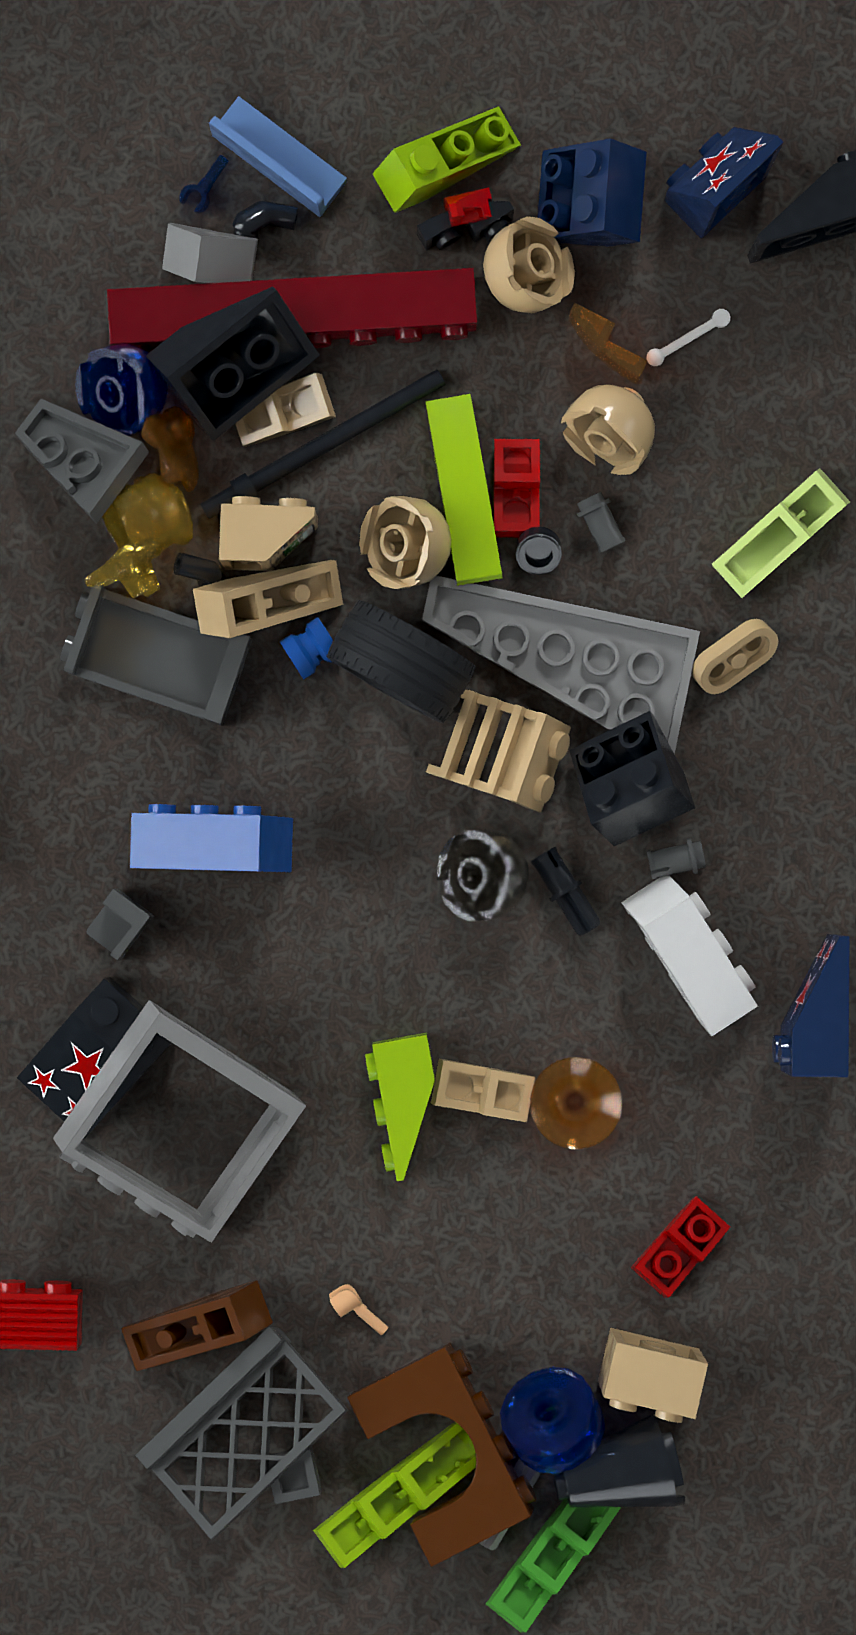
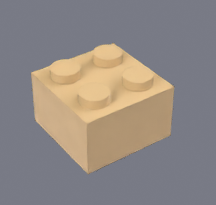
(652, 1375)

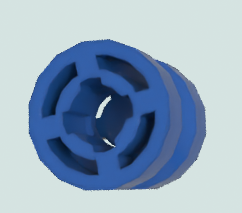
(308, 648)

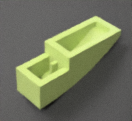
(780, 532)

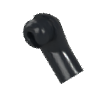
(262, 214)
(198, 568)

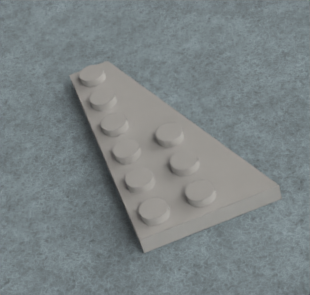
(579, 655)

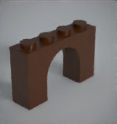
(441, 1386)

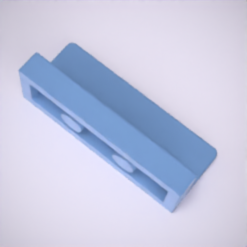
(278, 156)

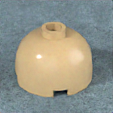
(528, 266)
(611, 425)
(405, 542)

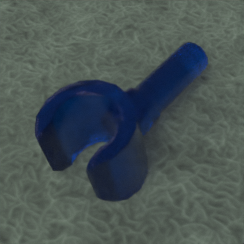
(204, 185)

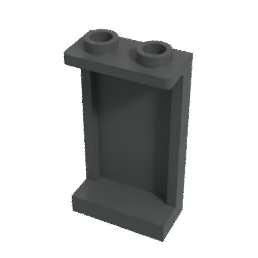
(154, 655)

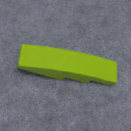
(464, 489)
(398, 1495)

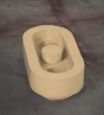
(735, 656)

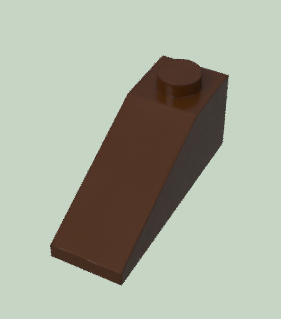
(198, 1326)

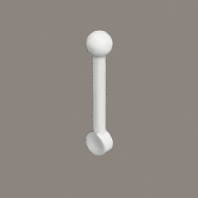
(719, 319)

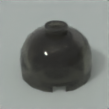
(482, 874)

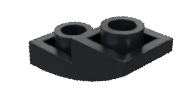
(440, 233)

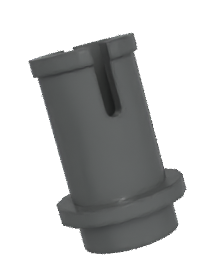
(600, 522)
(676, 859)

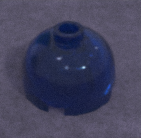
(120, 388)

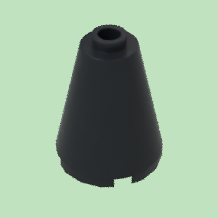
(626, 1470)

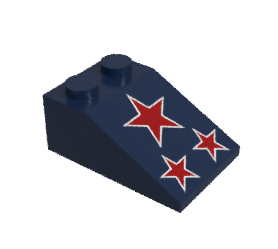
(722, 177)
(817, 1023)

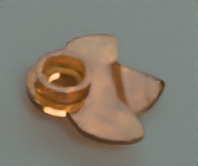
(173, 436)

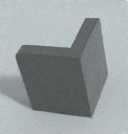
(119, 923)

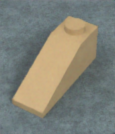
(266, 598)

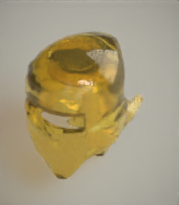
(143, 524)

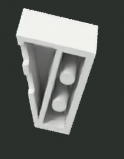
(692, 953)

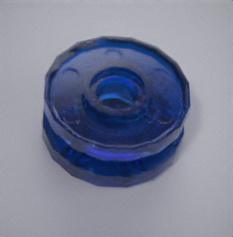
(552, 1420)

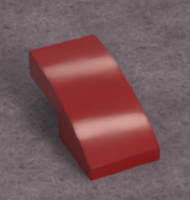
(516, 486)

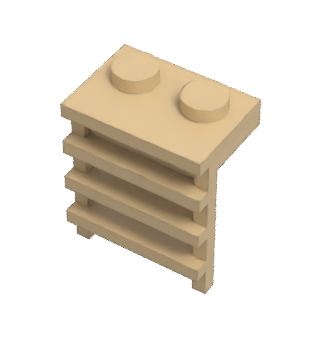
(525, 757)

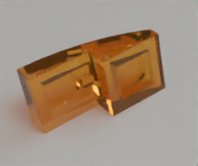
(595, 333)

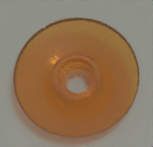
(575, 1127)

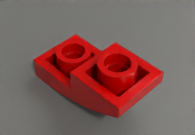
(680, 1247)

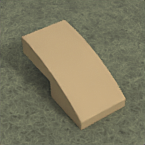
(287, 410)
(482, 1090)

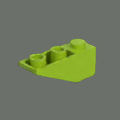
(444, 158)
(405, 1085)

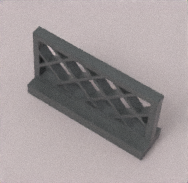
(218, 1399)

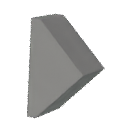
(208, 255)

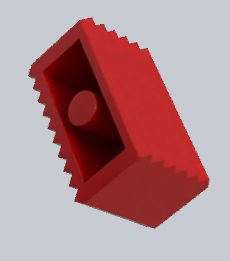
(40, 1316)

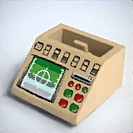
(262, 535)

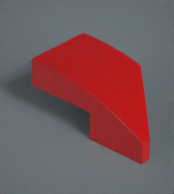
(468, 206)

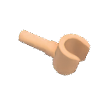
(346, 1299)

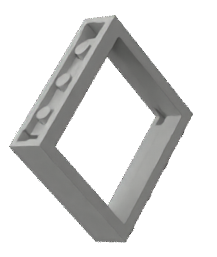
(242, 1169)

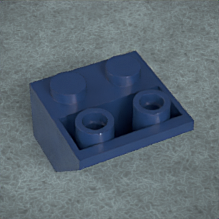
(593, 192)

